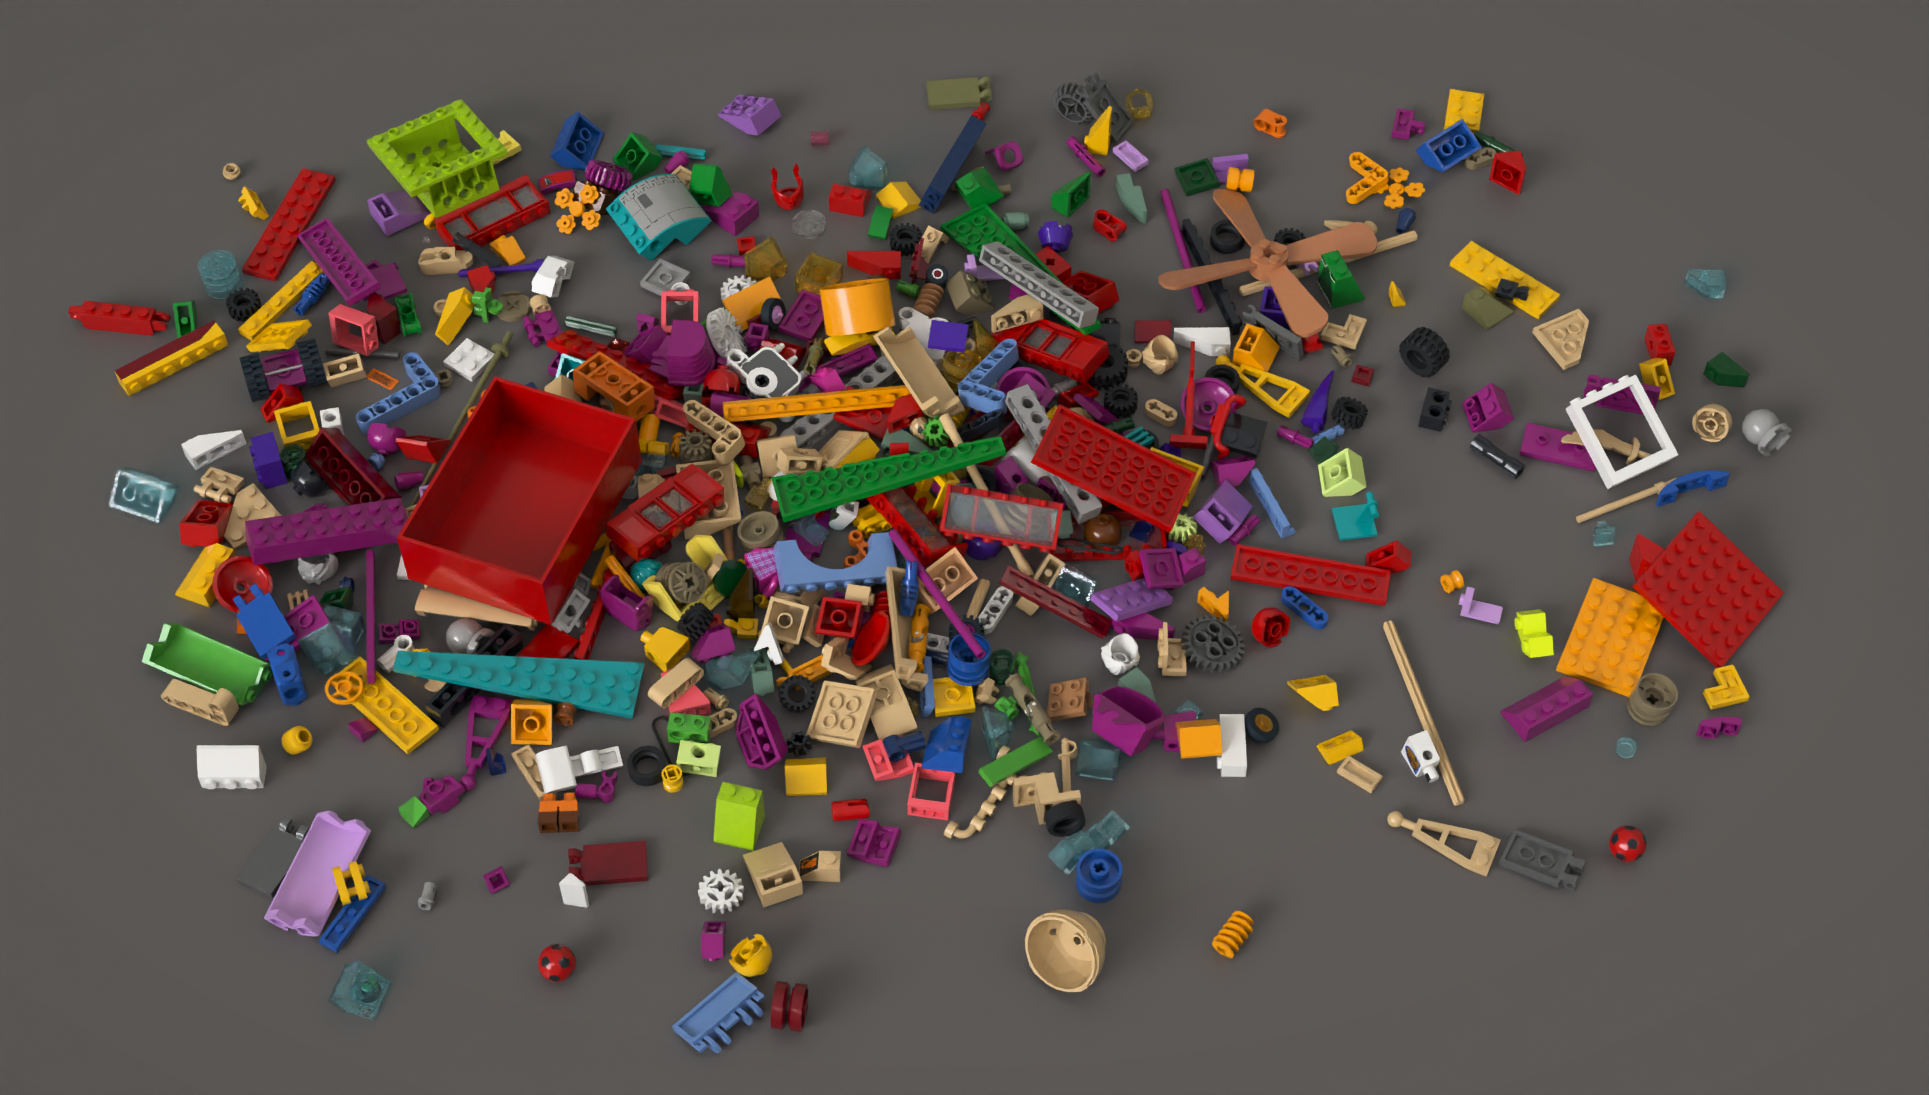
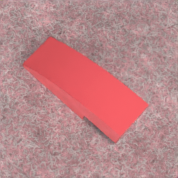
(670, 411)

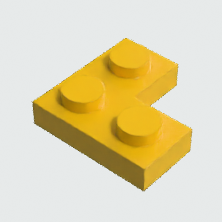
(1729, 691)

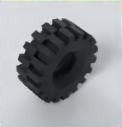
(1113, 375)

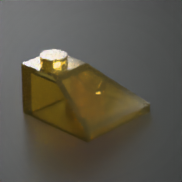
(765, 261)
(983, 339)

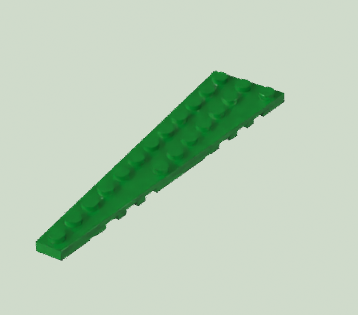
(983, 227)

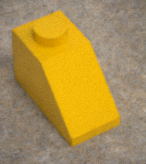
(1657, 373)

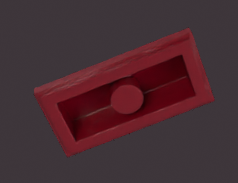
(1149, 329)

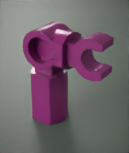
(604, 792)

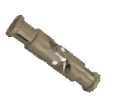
(1033, 710)

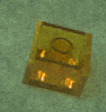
(817, 273)

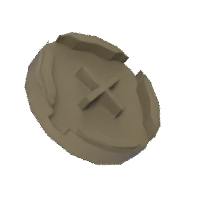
(515, 306)

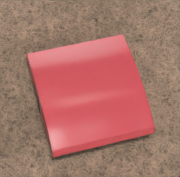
(881, 765)

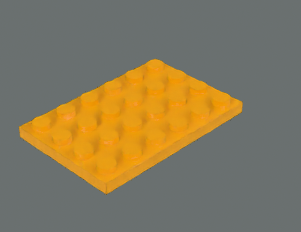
(1611, 638)

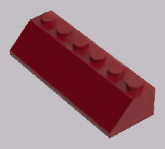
(347, 469)

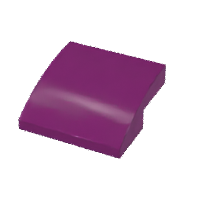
(389, 280)
(873, 842)

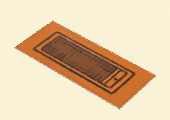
(382, 379)

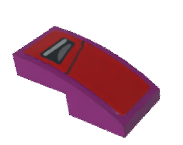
(556, 180)

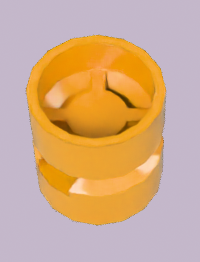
(1240, 179)

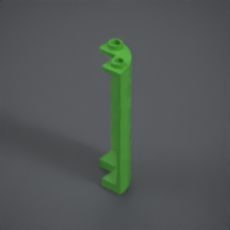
(207, 662)

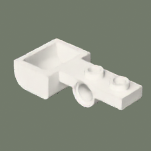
(560, 770)

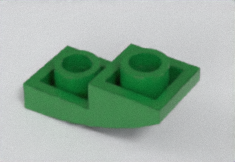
(880, 222)

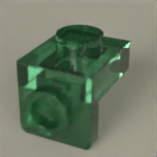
(1323, 449)

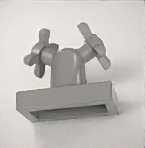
(571, 611)

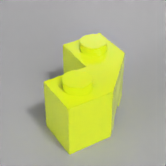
(1533, 633)

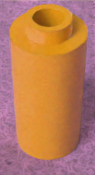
(649, 427)

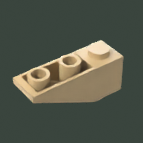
(1016, 313)

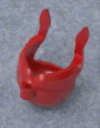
(790, 197)

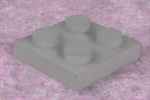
(663, 277)

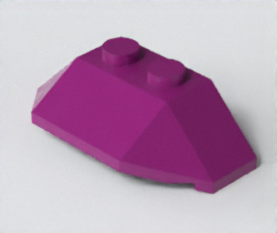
(759, 734)

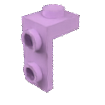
(980, 272)
(1479, 610)

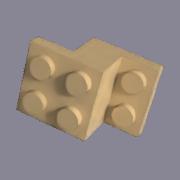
(1042, 792)

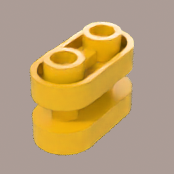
(870, 521)
(356, 872)

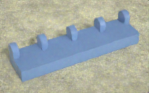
(1270, 504)

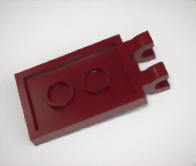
(610, 863)

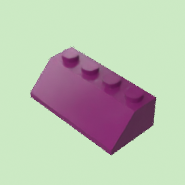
(1548, 707)

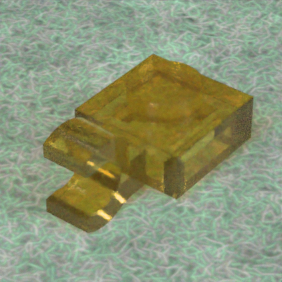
(758, 495)

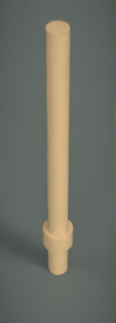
(1622, 502)

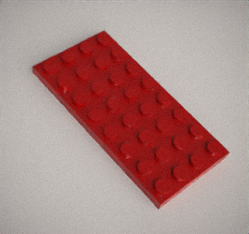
(1114, 468)

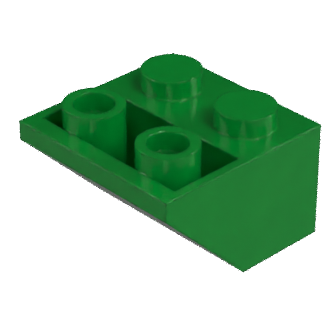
(709, 185)

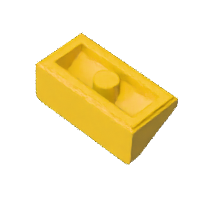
(1340, 747)

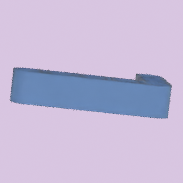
(975, 387)
(421, 392)

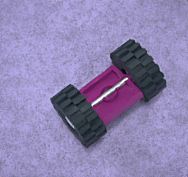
(283, 369)

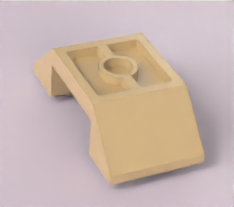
(891, 709)

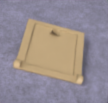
(840, 446)

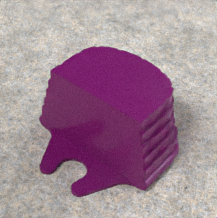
(688, 355)
(1126, 718)

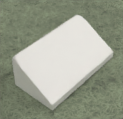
(574, 891)

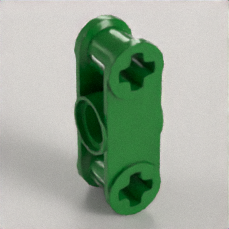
(409, 321)

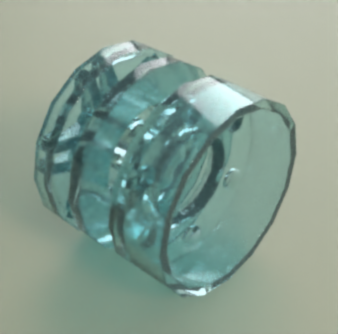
(219, 274)

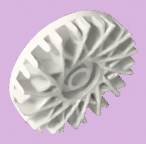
(723, 332)

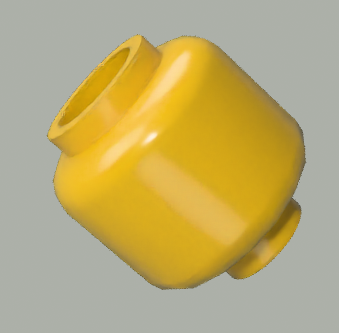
(296, 740)

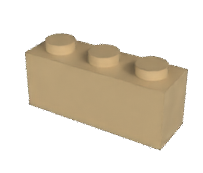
(1046, 574)

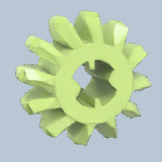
(1182, 529)

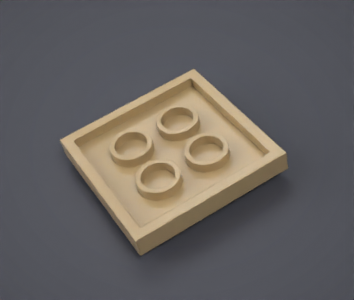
(842, 714)

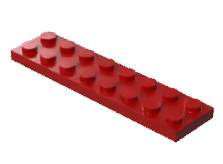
(290, 219)
(584, 348)
(1311, 574)

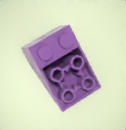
(751, 113)
(396, 211)
(1223, 512)

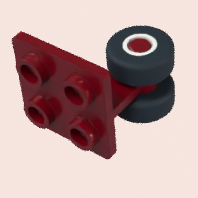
(921, 270)

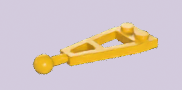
(1287, 404)

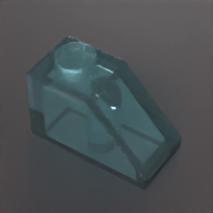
(1706, 282)
(1070, 849)

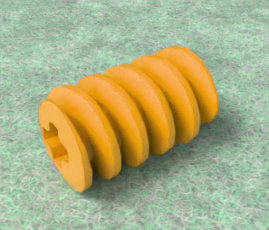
(1233, 934)

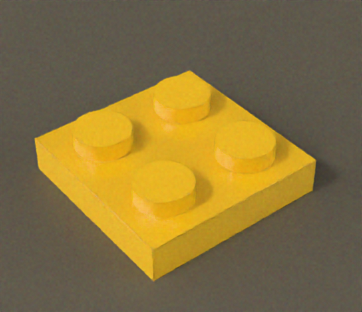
(952, 698)

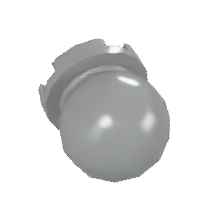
(1765, 430)
(467, 636)

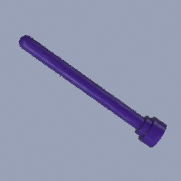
(509, 269)

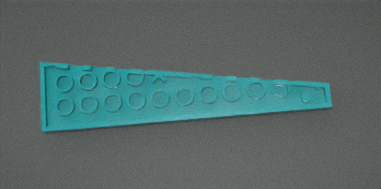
(586, 684)

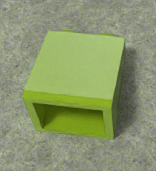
(738, 816)

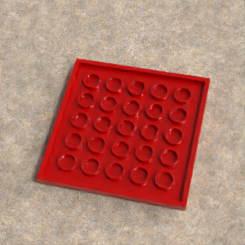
(1708, 589)

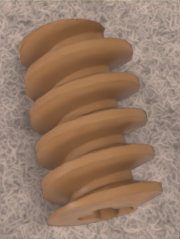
(929, 299)

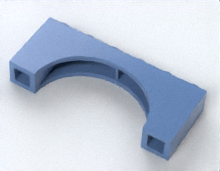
(800, 574)

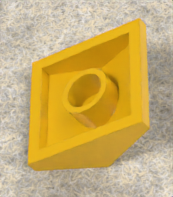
(898, 197)

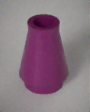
(678, 159)
(406, 480)

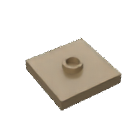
(769, 450)

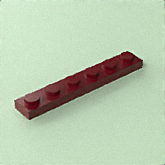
(1055, 602)

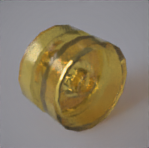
(957, 366)

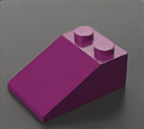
(734, 213)

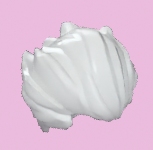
(1120, 654)

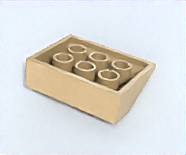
(729, 511)

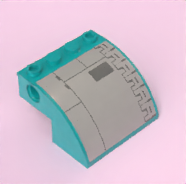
(657, 213)

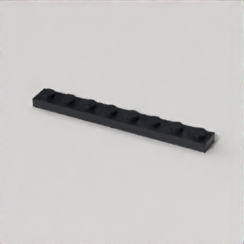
(1216, 286)

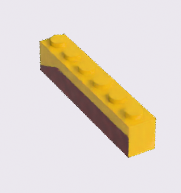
(171, 358)

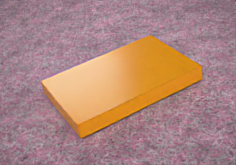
(749, 301)

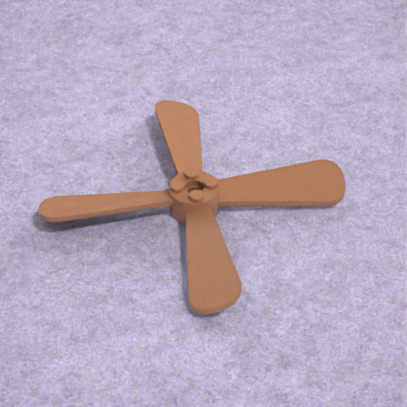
(1270, 261)

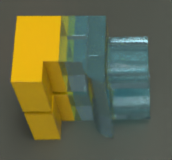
(653, 455)

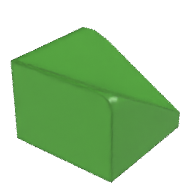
(414, 812)

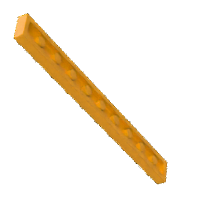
(812, 403)

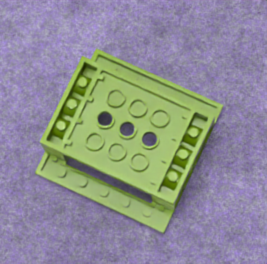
(435, 164)

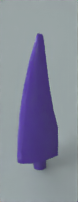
(1316, 411)

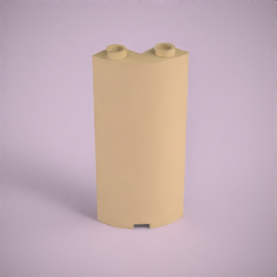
(919, 373)
(445, 603)
(901, 633)

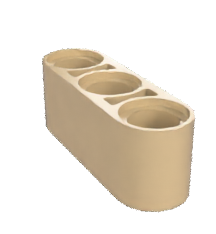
(675, 683)

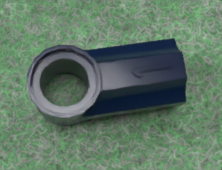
(898, 747)

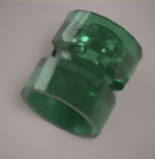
(291, 457)
(1001, 665)

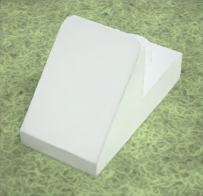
(769, 639)

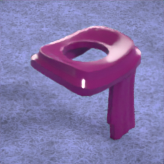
(999, 154)

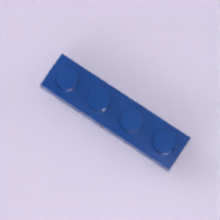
(351, 916)

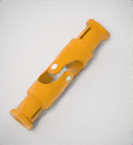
(918, 638)

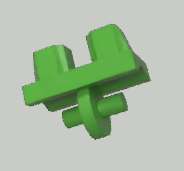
(486, 304)

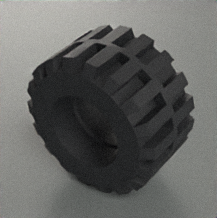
(1424, 352)

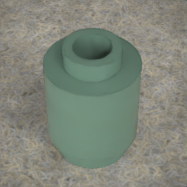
(1016, 220)

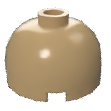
(1712, 422)

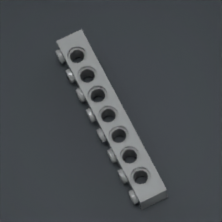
(1039, 284)
(815, 427)
(1034, 432)

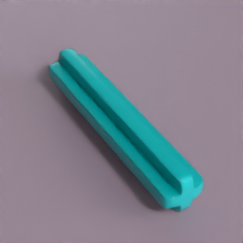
(691, 152)

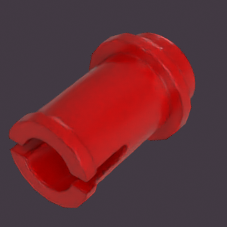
(981, 111)

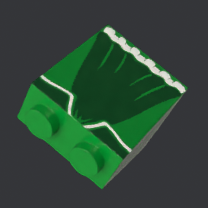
(1337, 281)

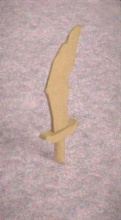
(1611, 443)

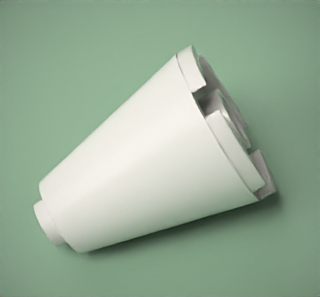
(1023, 455)

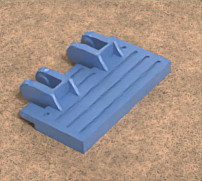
(720, 1009)

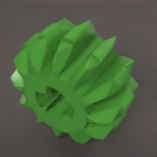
(935, 433)

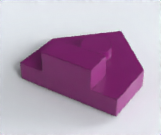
(441, 793)

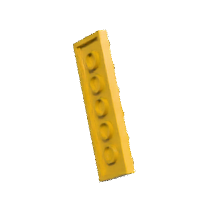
(1489, 269)
(390, 709)

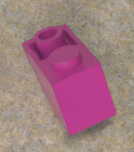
(826, 379)

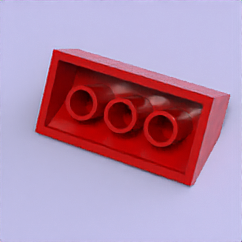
(750, 433)

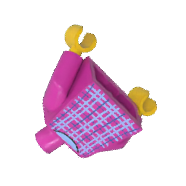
(764, 572)

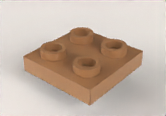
(1069, 699)

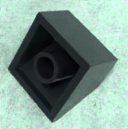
(1244, 434)

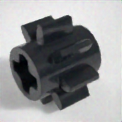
(799, 744)

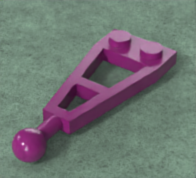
(487, 708)

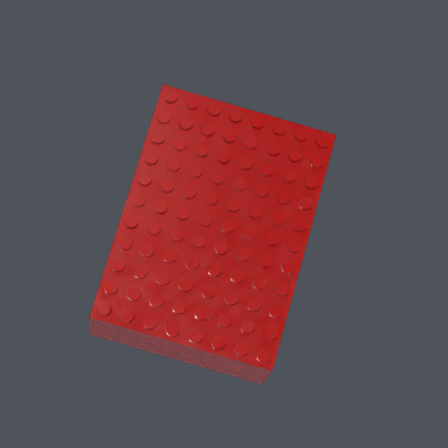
(521, 500)

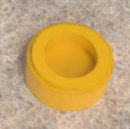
(429, 222)

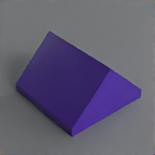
(948, 336)

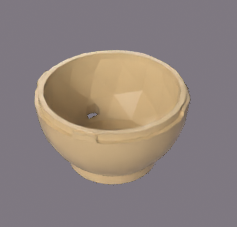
(1069, 957)

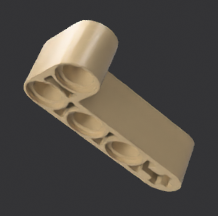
(718, 429)
(214, 707)

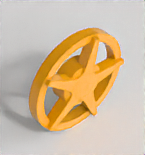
(344, 688)

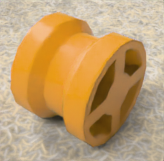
(1452, 581)

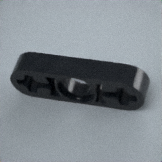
(981, 425)

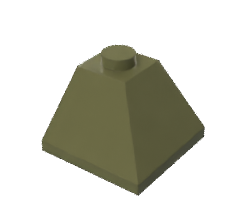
(1485, 307)

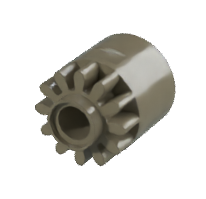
(695, 447)

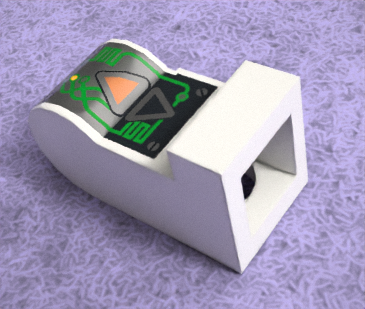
(843, 515)

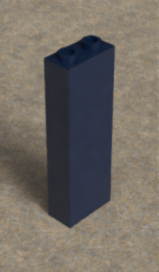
(952, 164)

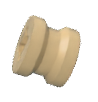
(539, 304)

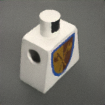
(1421, 756)

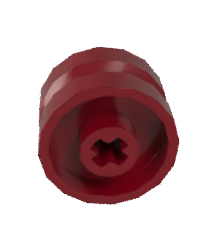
(789, 1006)

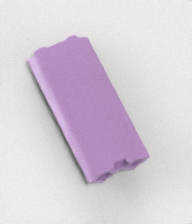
(309, 884)

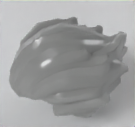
(318, 567)

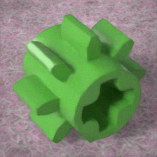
(1008, 706)

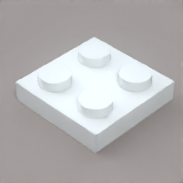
(468, 359)

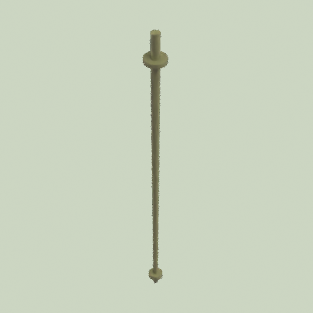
(499, 351)

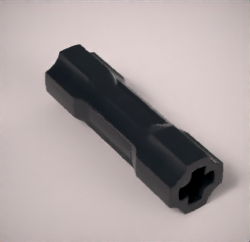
(1508, 464)

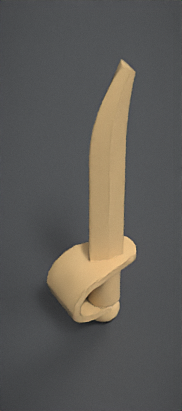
(1066, 756)

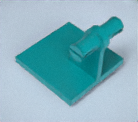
(1356, 520)

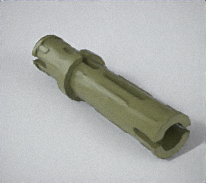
(816, 352)

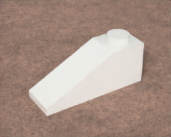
(1209, 341)
(210, 447)

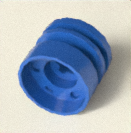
(962, 663)

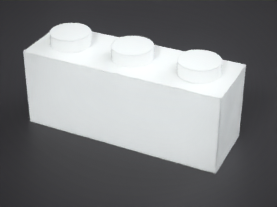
(1233, 758)

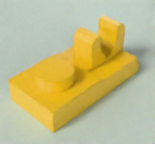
(252, 203)

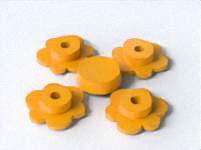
(1397, 189)
(577, 209)

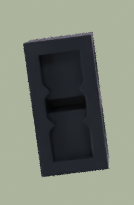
(1434, 409)

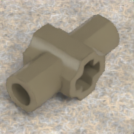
(750, 471)

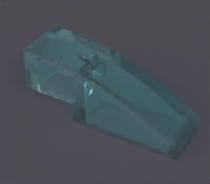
(1108, 830)

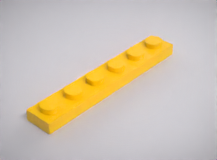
(280, 302)

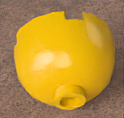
(751, 956)

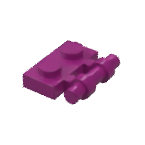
(548, 326)

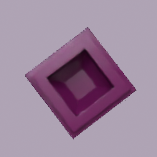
(496, 880)

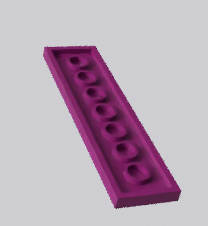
(338, 261)

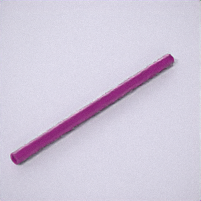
(1181, 245)
(938, 595)

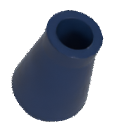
(1405, 220)

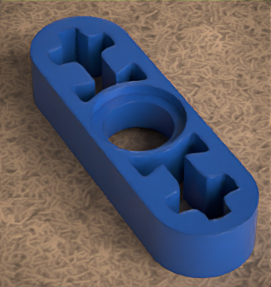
(1301, 599)

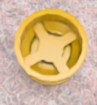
(672, 778)

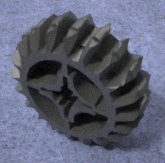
(1070, 104)

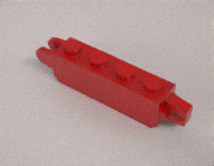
(120, 318)

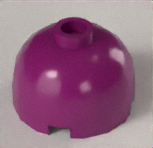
(384, 438)

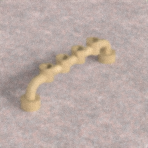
(987, 808)

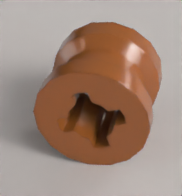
(565, 714)

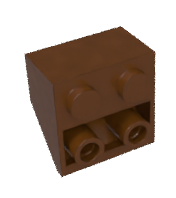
(606, 196)

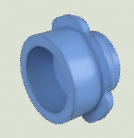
(377, 461)

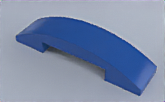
(1711, 479)

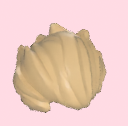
(1160, 354)

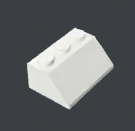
(230, 766)

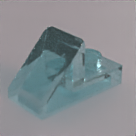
(810, 529)

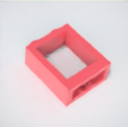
(673, 295)
(341, 336)
(930, 808)

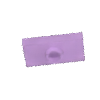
(1130, 156)

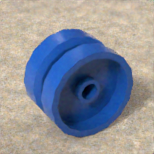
(1099, 875)

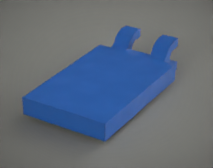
(263, 621)

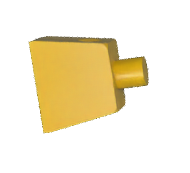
(665, 647)

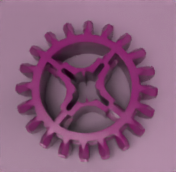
(608, 175)

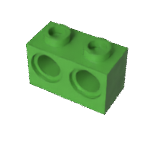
(689, 727)

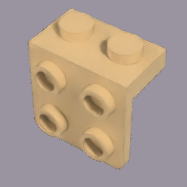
(1171, 655)
(838, 662)

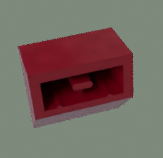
(386, 317)

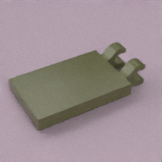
(958, 93)

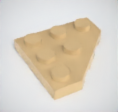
(1564, 337)
(248, 505)

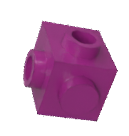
(755, 335)

